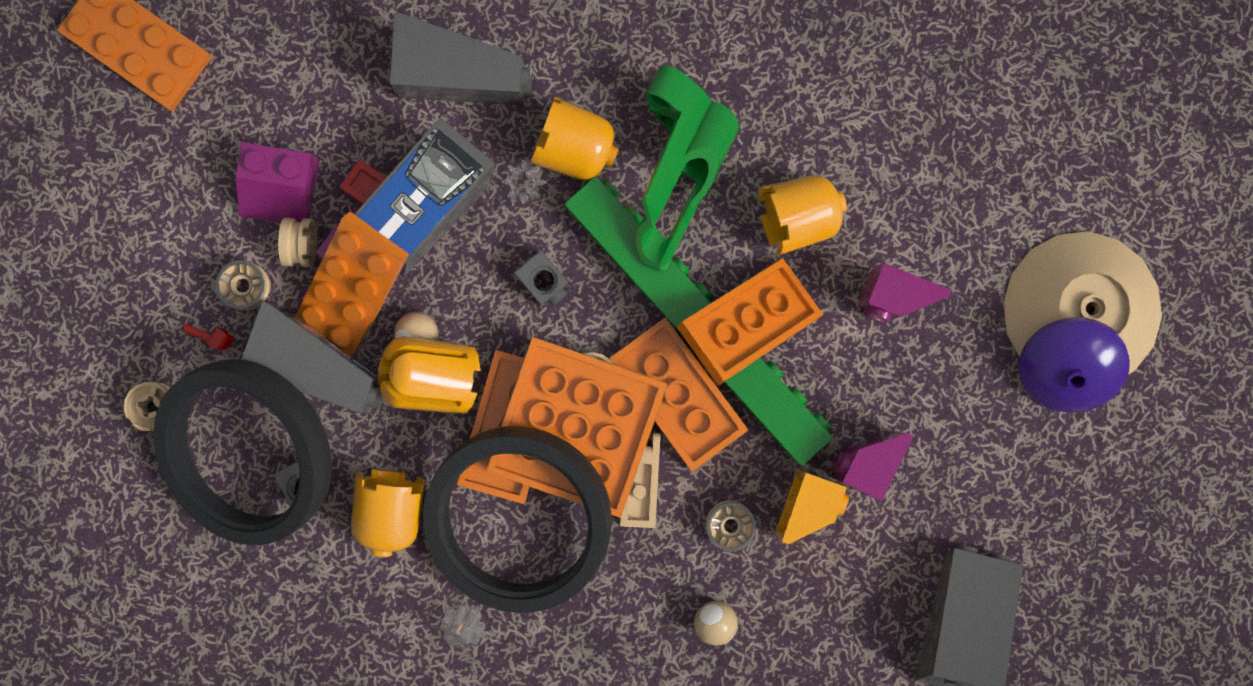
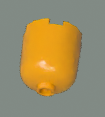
(575, 142)
(801, 212)
(386, 510)

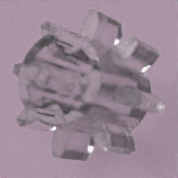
(530, 174)
(462, 626)

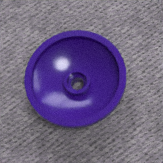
(1074, 349)

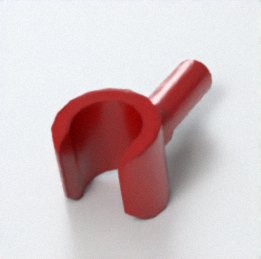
(218, 340)

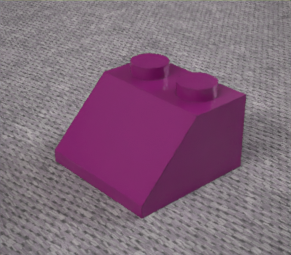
(275, 183)
(896, 293)
(872, 463)

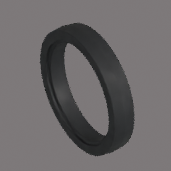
(190, 488)
(477, 583)

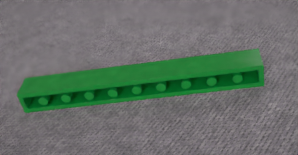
(677, 298)

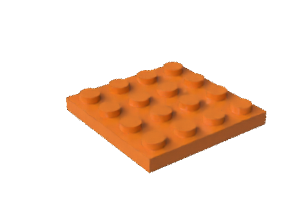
(591, 406)

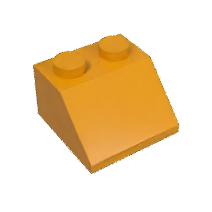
(810, 506)

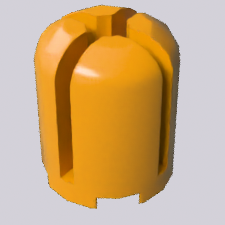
(428, 375)

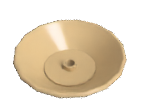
(1078, 269)

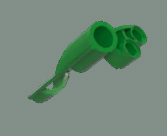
(695, 147)

